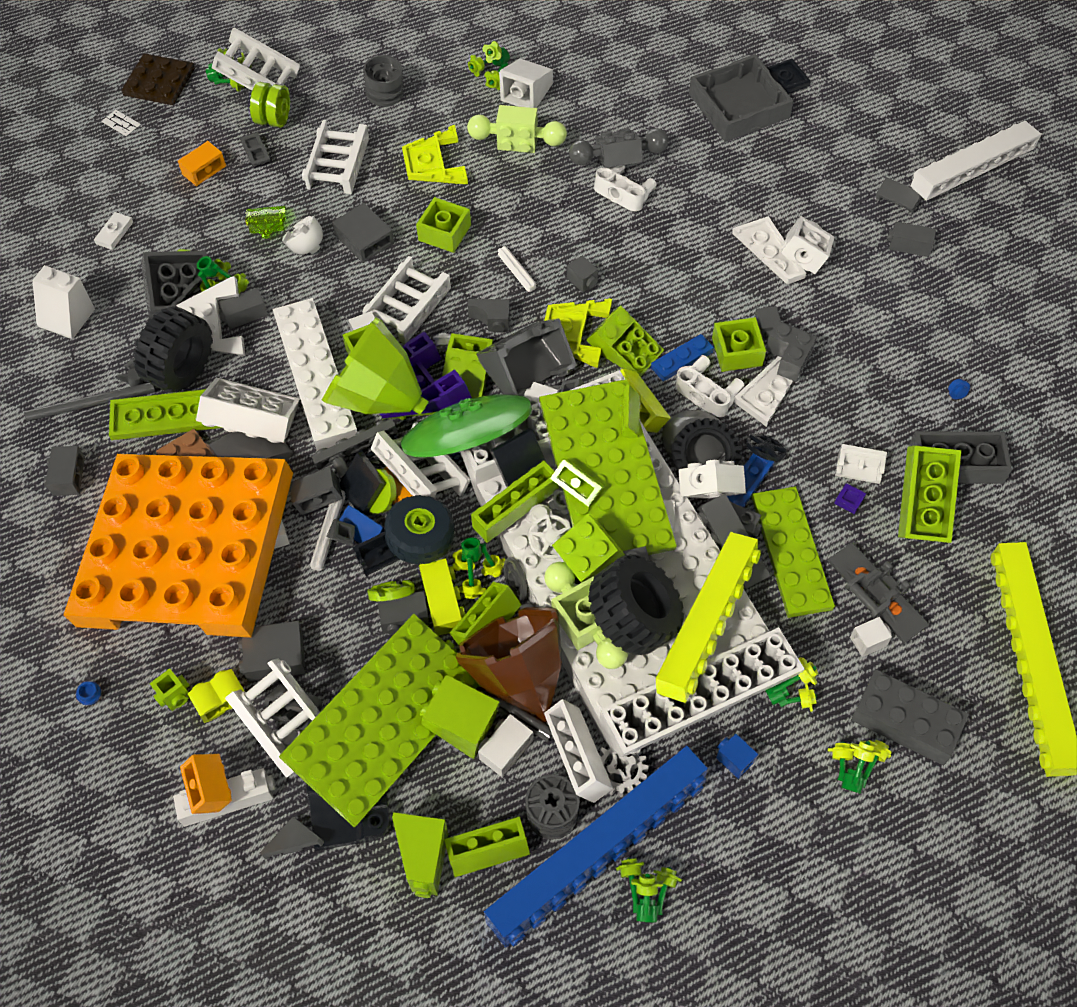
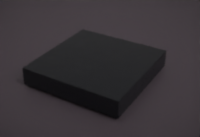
(789, 76)
(517, 456)
(362, 483)

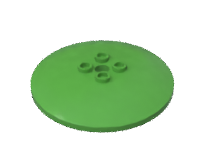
(466, 425)

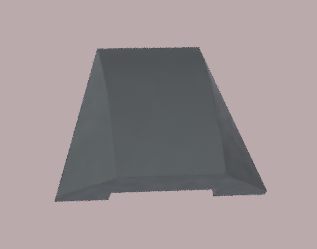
(242, 446)

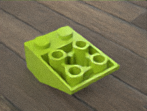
(625, 342)
(463, 358)

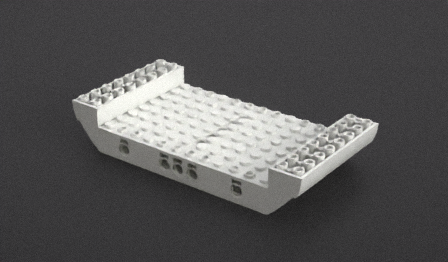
(625, 699)

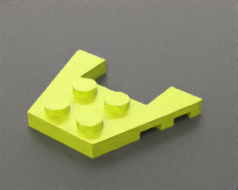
(425, 161)
(573, 321)

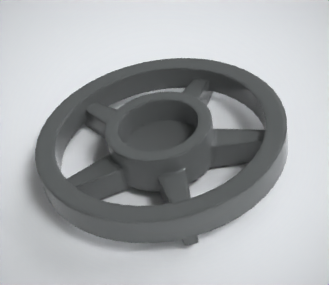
(515, 577)

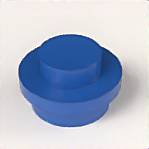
(958, 389)
(88, 693)

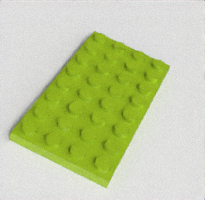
(587, 432)
(375, 722)

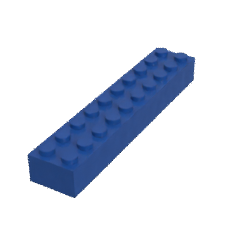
(595, 847)

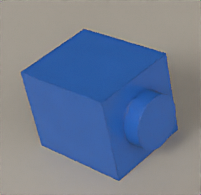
(736, 755)

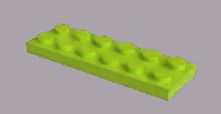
(155, 415)
(792, 552)

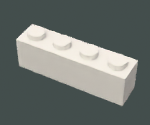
(578, 751)

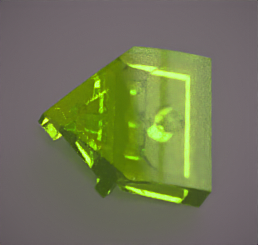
(266, 220)

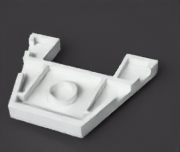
(206, 306)

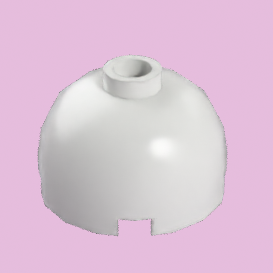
(305, 236)

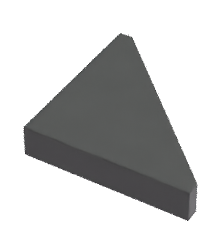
(291, 839)

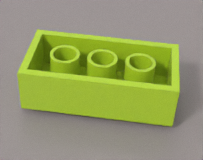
(929, 493)

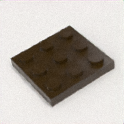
(158, 79)

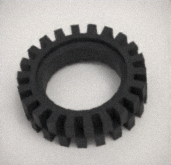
(705, 427)

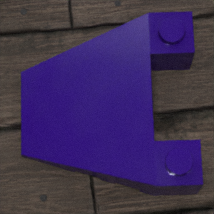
(440, 393)

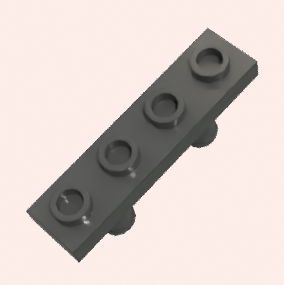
(346, 447)

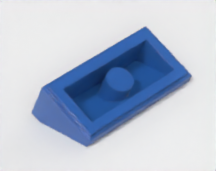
(364, 526)

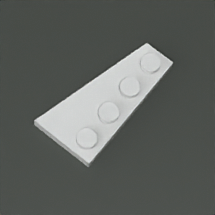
(767, 243)
(764, 393)

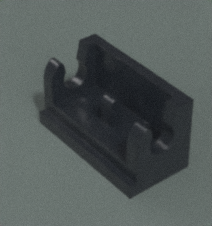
(374, 554)

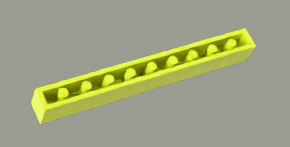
(1036, 659)

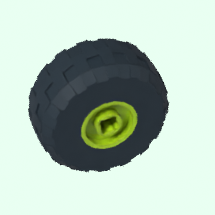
(419, 529)

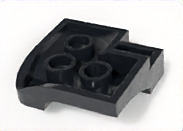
(337, 831)

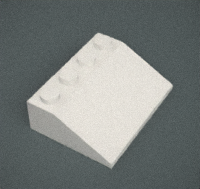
(247, 410)

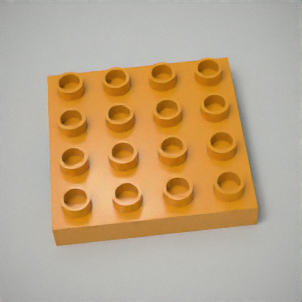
(181, 543)

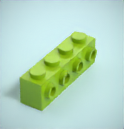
(514, 502)

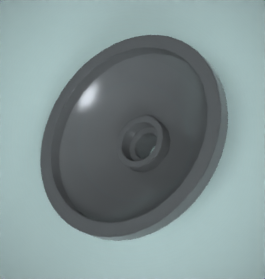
(701, 447)

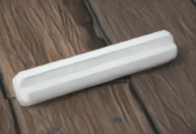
(517, 269)

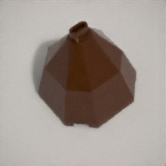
(517, 658)

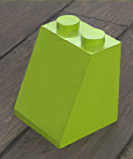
(459, 715)
(421, 851)

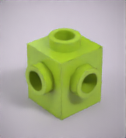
(170, 690)

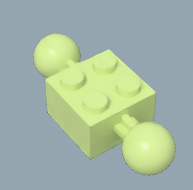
(517, 129)
(576, 616)

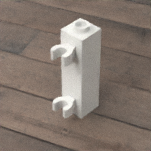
(246, 790)

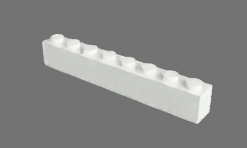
(975, 160)

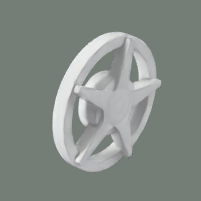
(548, 536)

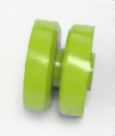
(270, 104)

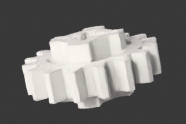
(630, 764)

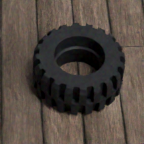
(173, 349)
(636, 605)

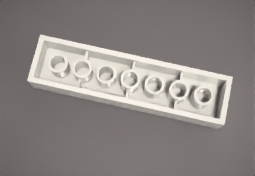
(313, 372)

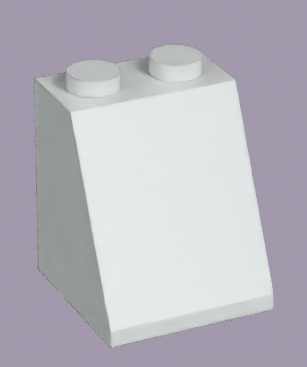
(524, 83)
(60, 302)

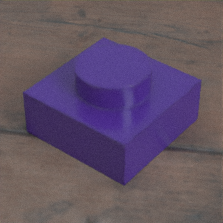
(850, 498)

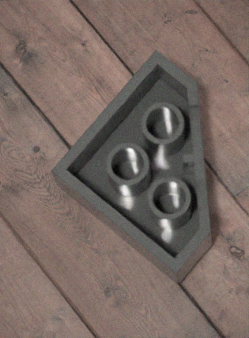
(169, 278)

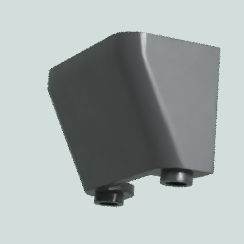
(528, 357)

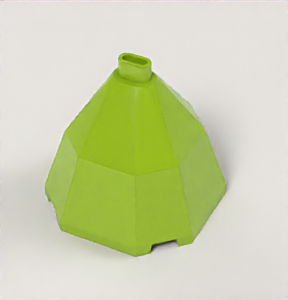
(376, 376)

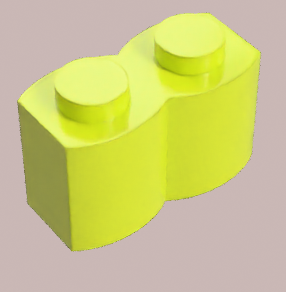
(211, 695)

